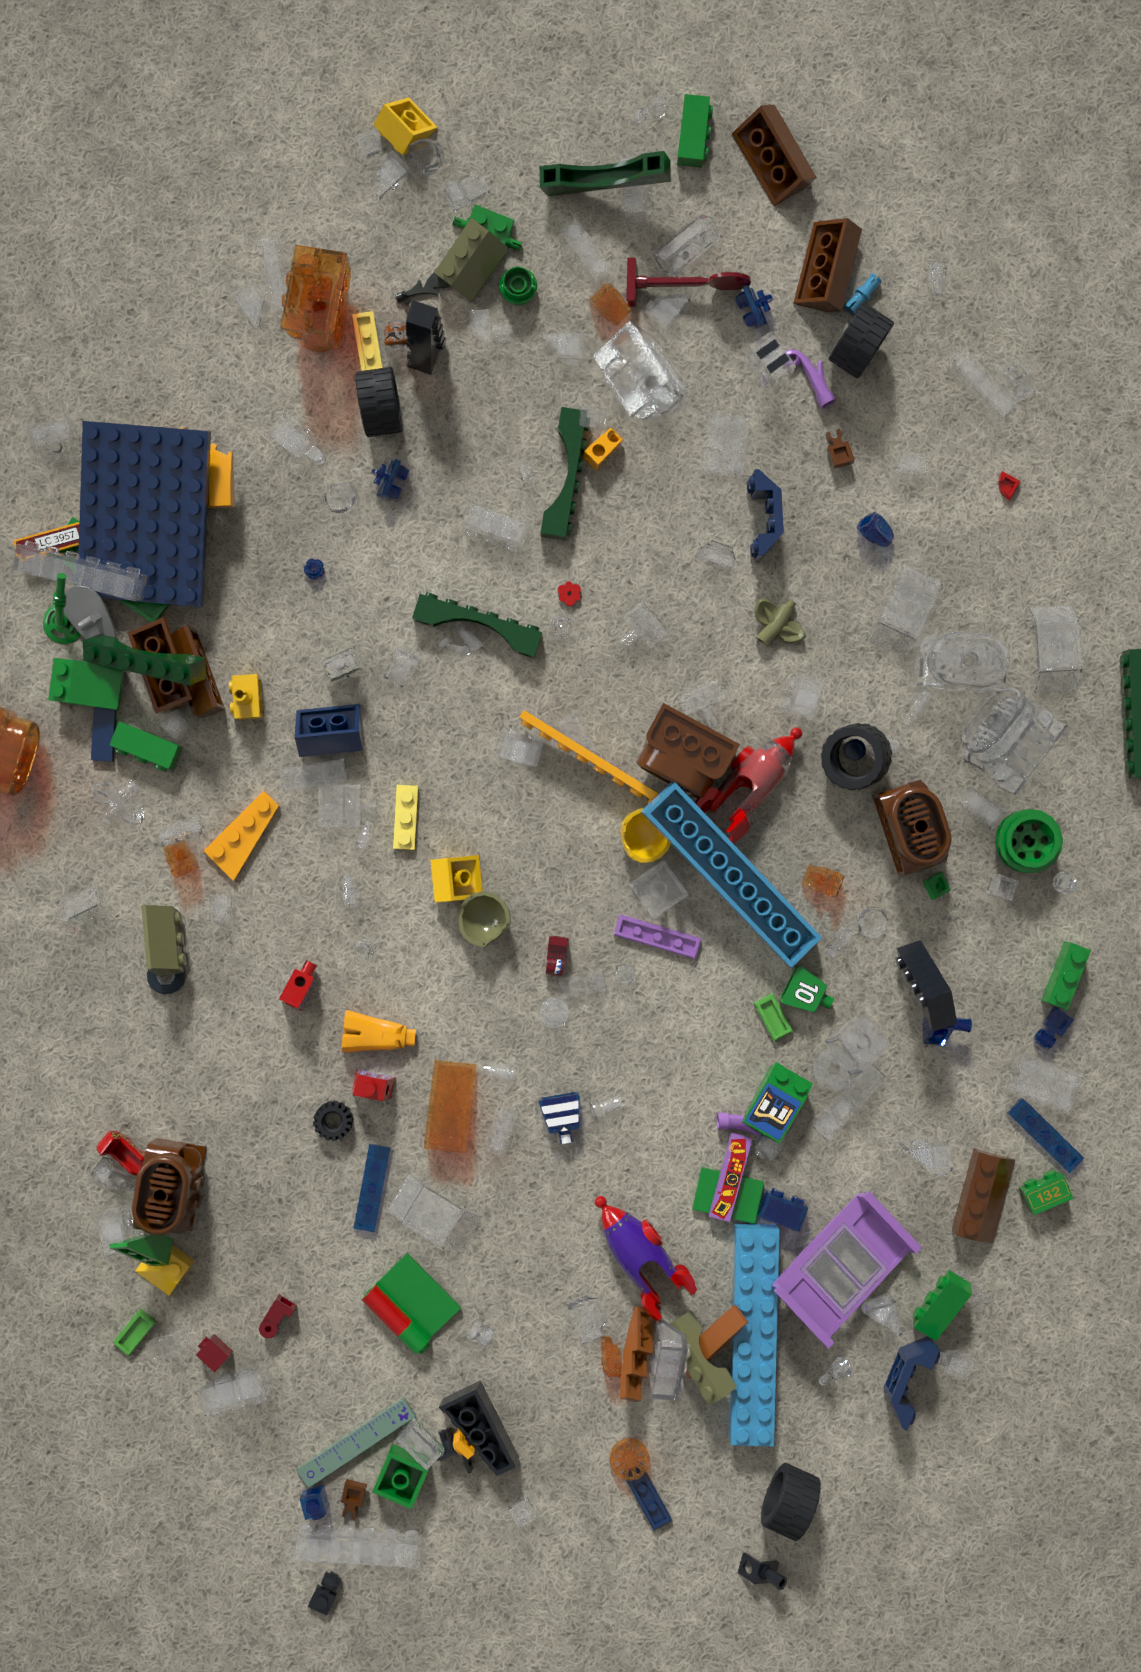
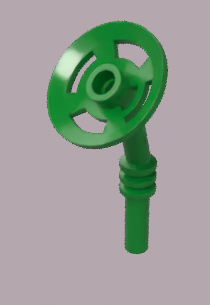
(61, 621)

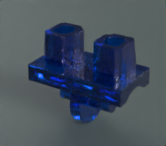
(747, 298)
(394, 470)

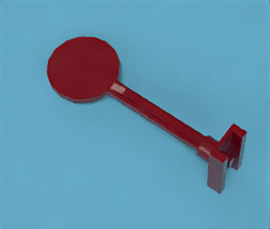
(719, 281)

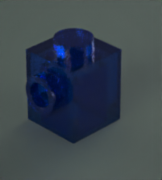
(314, 1502)

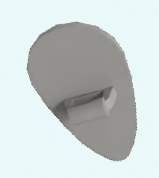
(88, 613)

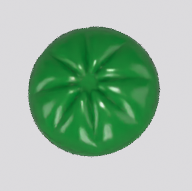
(518, 286)

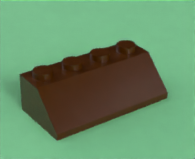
(773, 154)
(828, 265)
(205, 693)
(164, 694)
(983, 1196)

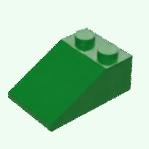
(85, 684)

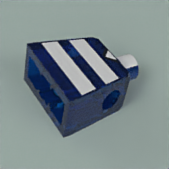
(561, 1114)

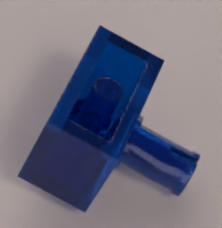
(941, 1036)

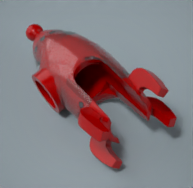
(753, 769)

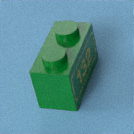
(1045, 1192)

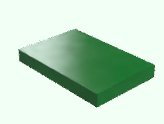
(747, 1198)

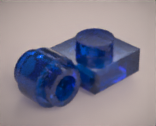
(1057, 1023)

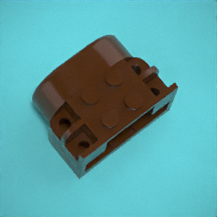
(685, 752)
(899, 812)
(178, 1172)

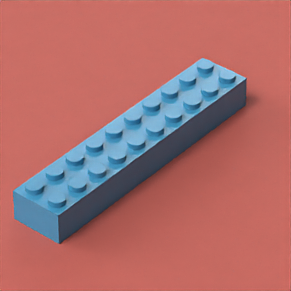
(731, 874)
(756, 1344)

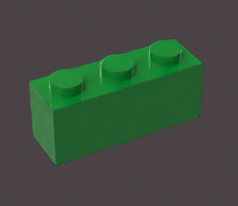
(694, 130)
(145, 746)
(1066, 975)
(942, 1305)

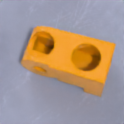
(602, 448)

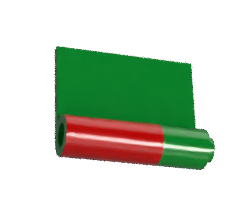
(410, 1303)

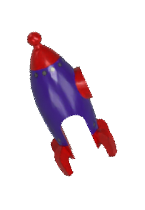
(635, 1244)

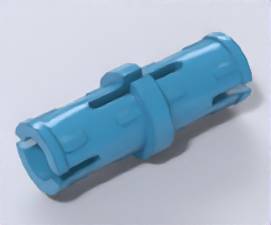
(862, 294)

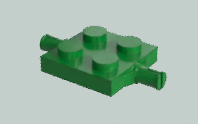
(495, 223)

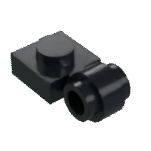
(324, 1596)

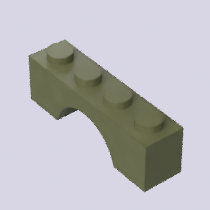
(712, 1381)

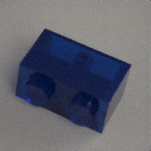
(782, 1209)

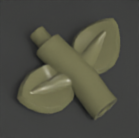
(777, 622)

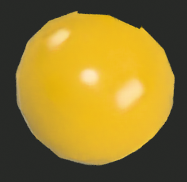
(641, 838)

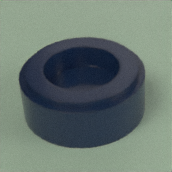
(854, 749)

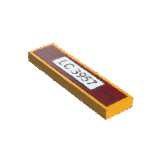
(61, 537)

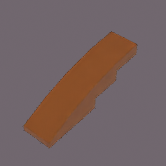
(721, 1333)
(637, 1347)

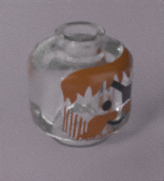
(395, 336)

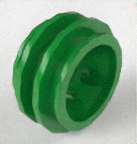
(1046, 827)

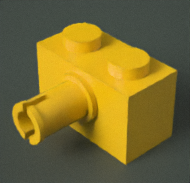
(246, 697)

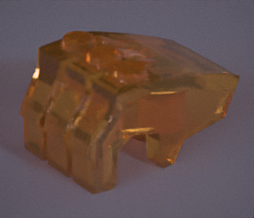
(610, 304)
(180, 859)
(823, 880)
(610, 1356)

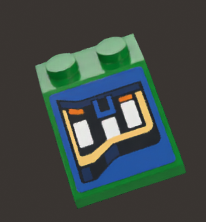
(777, 1102)

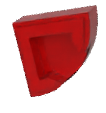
(1007, 485)

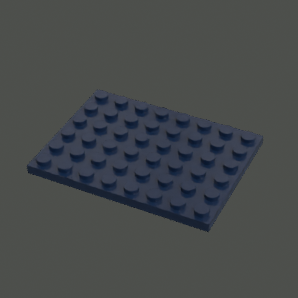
(147, 506)

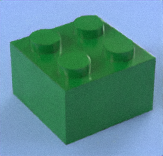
(400, 1477)

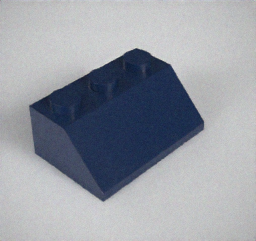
(329, 730)

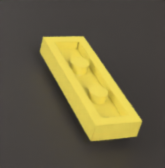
(367, 341)
(405, 817)

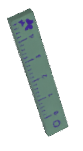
(356, 1442)

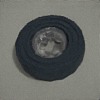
(166, 987)

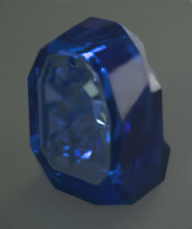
(876, 529)

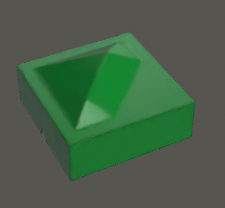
(936, 885)

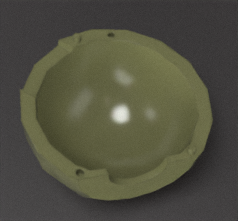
(483, 918)

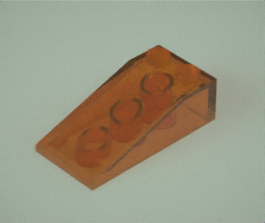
(450, 1106)

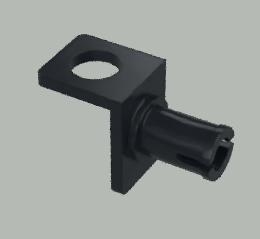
(447, 1441)
(762, 1572)

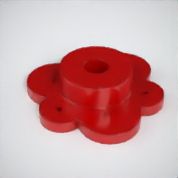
(569, 600)

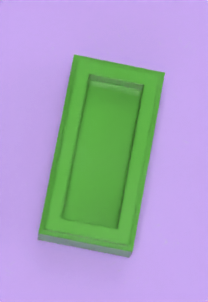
(773, 1017)
(134, 1332)

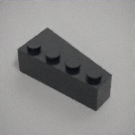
(424, 336)
(927, 985)
(479, 1422)

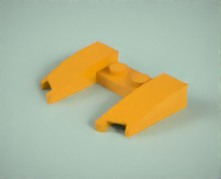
(221, 479)

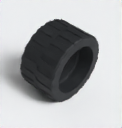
(861, 340)
(378, 401)
(833, 767)
(790, 1501)

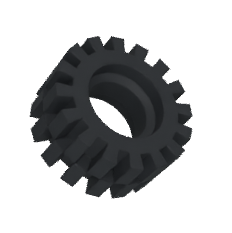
(323, 1129)

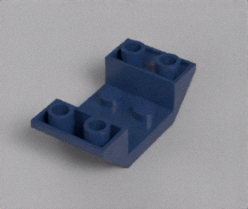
(764, 488)
(921, 1352)

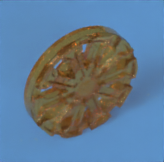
(629, 1459)

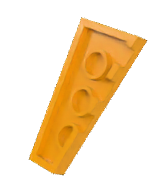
(238, 840)

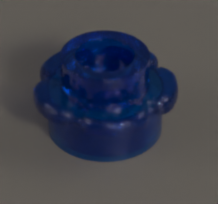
(319, 568)

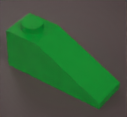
(148, 1249)

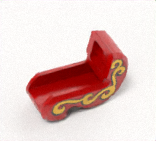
(122, 1150)

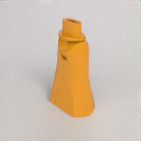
(371, 1033)

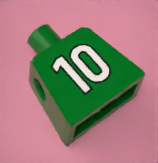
(805, 991)

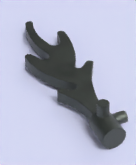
(431, 283)

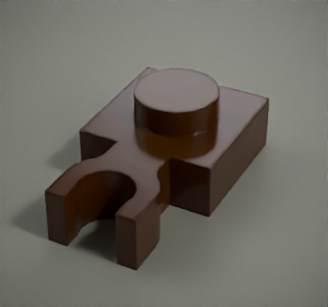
(839, 452)
(353, 1496)

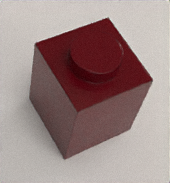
(213, 1352)

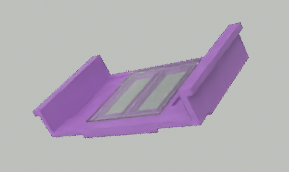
(843, 1265)

